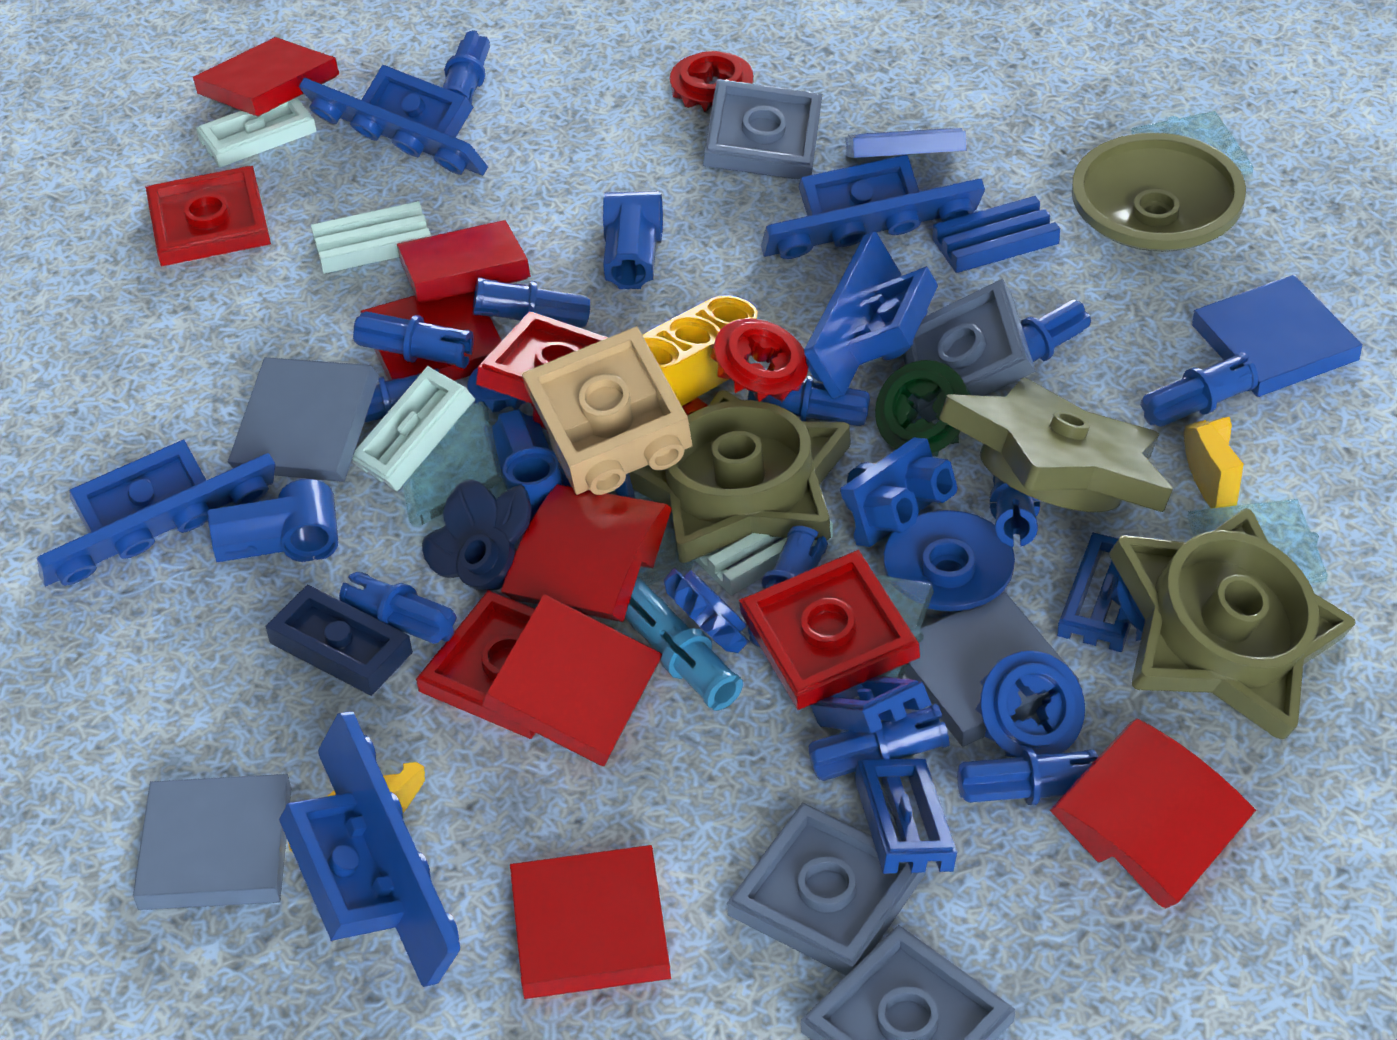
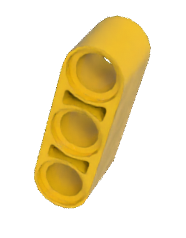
(687, 341)

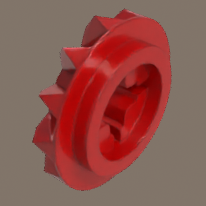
(692, 76)
(764, 343)

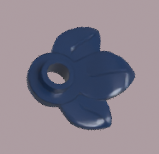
(478, 534)

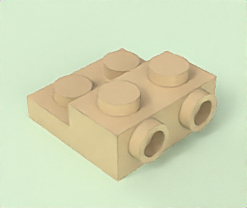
(609, 412)

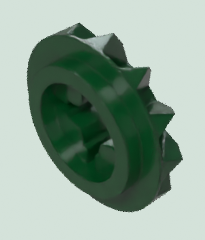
(896, 412)

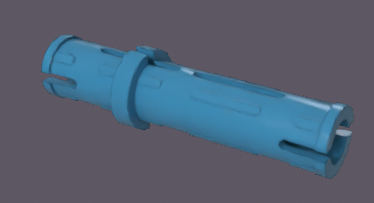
(684, 650)

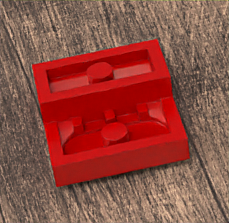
(587, 551)
(1153, 811)

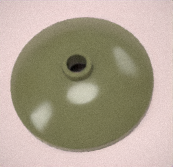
(1158, 191)

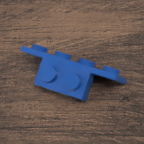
(406, 110)
(866, 199)
(868, 316)
(144, 501)
(363, 858)

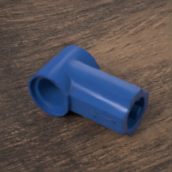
(631, 231)
(526, 457)
(296, 523)

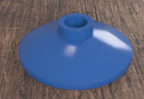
(955, 555)

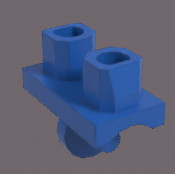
(895, 490)

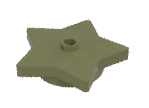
(1060, 450)
(746, 475)
(1227, 619)

